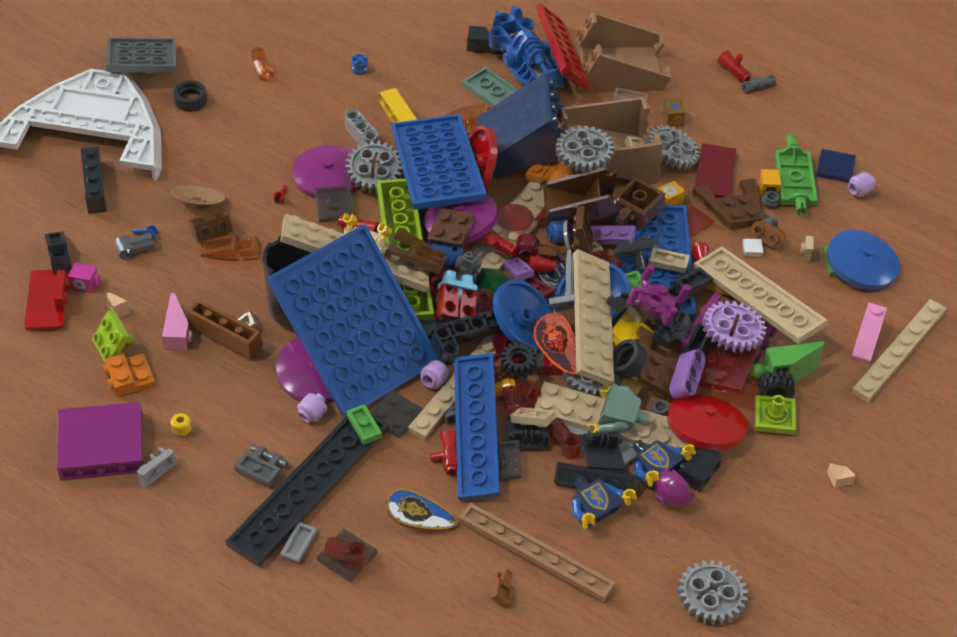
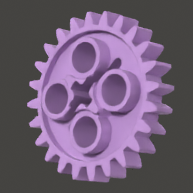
(720, 319)

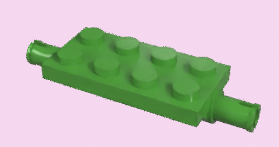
(796, 176)

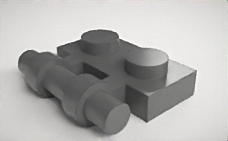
(258, 469)

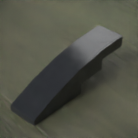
(695, 279)

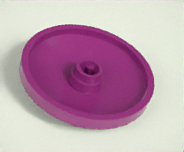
(321, 168)
(484, 211)
(297, 373)

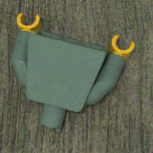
(619, 410)

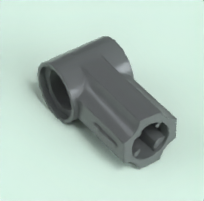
(129, 246)

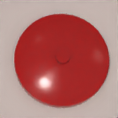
(484, 147)
(707, 422)

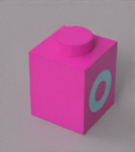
(84, 277)

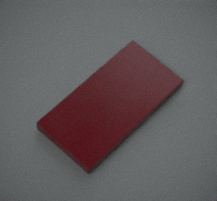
(716, 169)

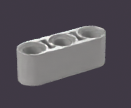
(359, 127)

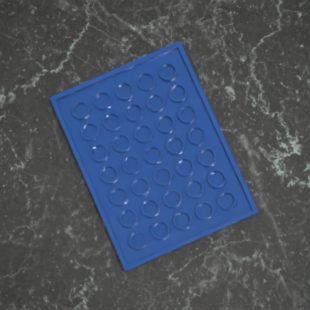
(353, 319)

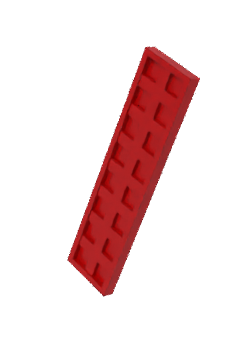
(562, 47)

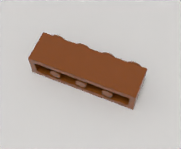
(224, 328)

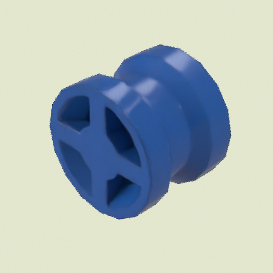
(359, 64)

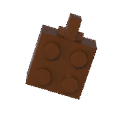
(639, 203)

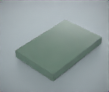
(488, 86)

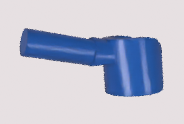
(150, 229)

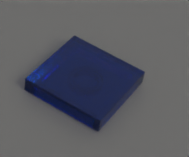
(835, 165)

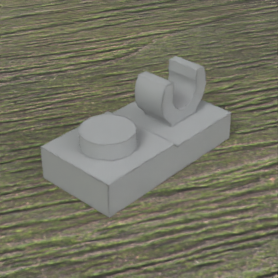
(156, 467)

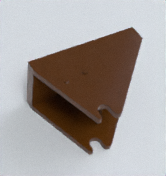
(586, 189)

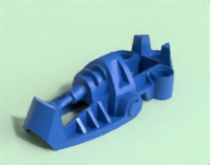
(523, 48)

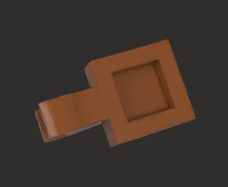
(549, 251)
(502, 590)

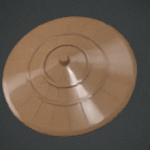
(197, 195)

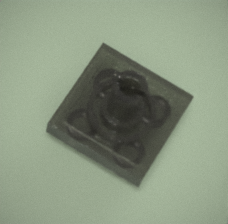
(636, 249)

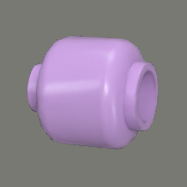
(862, 184)
(434, 374)
(312, 407)

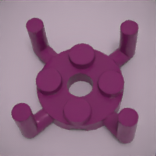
(656, 298)

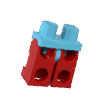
(455, 297)

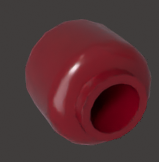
(527, 246)

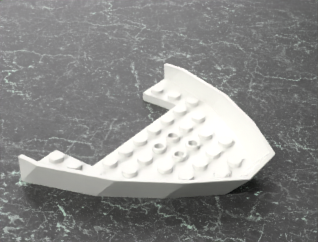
(96, 106)

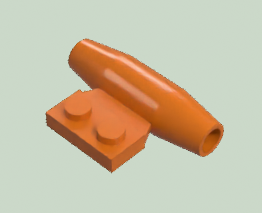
(549, 172)

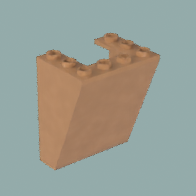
(619, 56)
(621, 120)

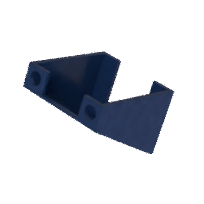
(525, 126)

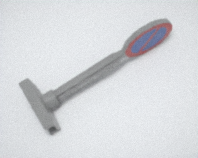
(567, 301)

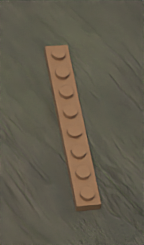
(537, 552)

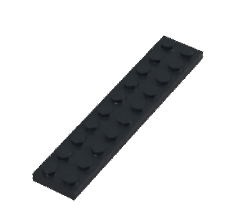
(300, 492)

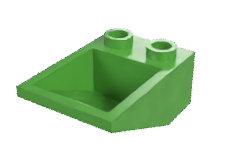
(796, 359)

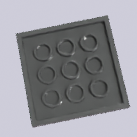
(141, 55)

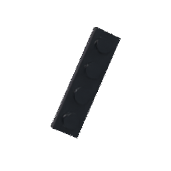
(568, 473)

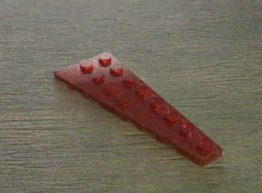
(728, 369)

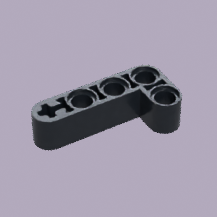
(486, 325)

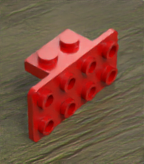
(47, 299)

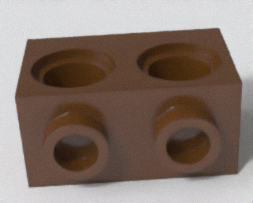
(210, 225)

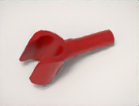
(280, 194)

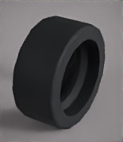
(188, 87)
(635, 364)

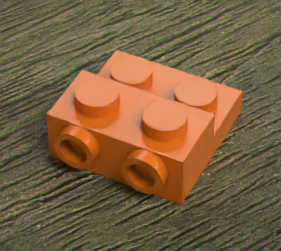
(128, 374)

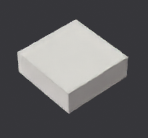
(752, 247)

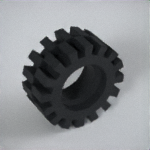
(519, 369)
(777, 384)

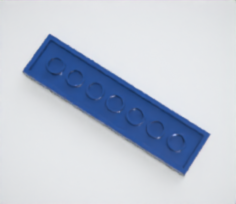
(476, 427)

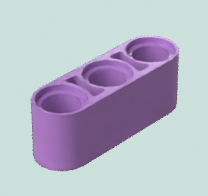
(687, 374)

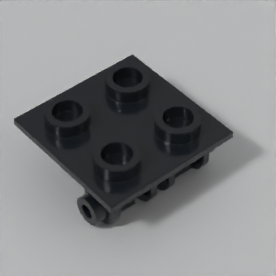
(529, 436)
(602, 450)

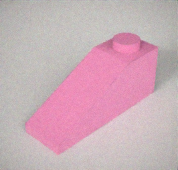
(176, 327)
(869, 332)

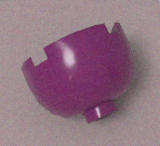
(672, 490)

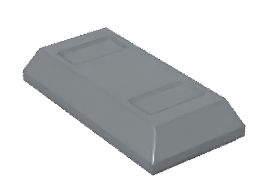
(298, 542)

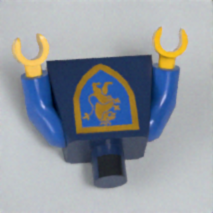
(656, 457)
(597, 501)

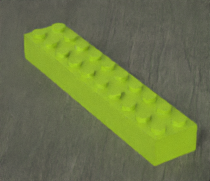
(397, 212)

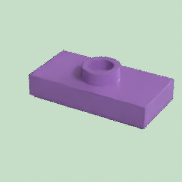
(518, 269)

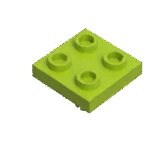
(111, 336)
(775, 414)

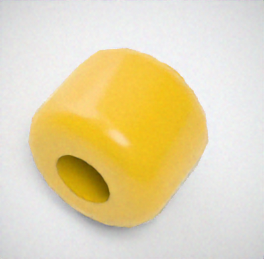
(181, 424)

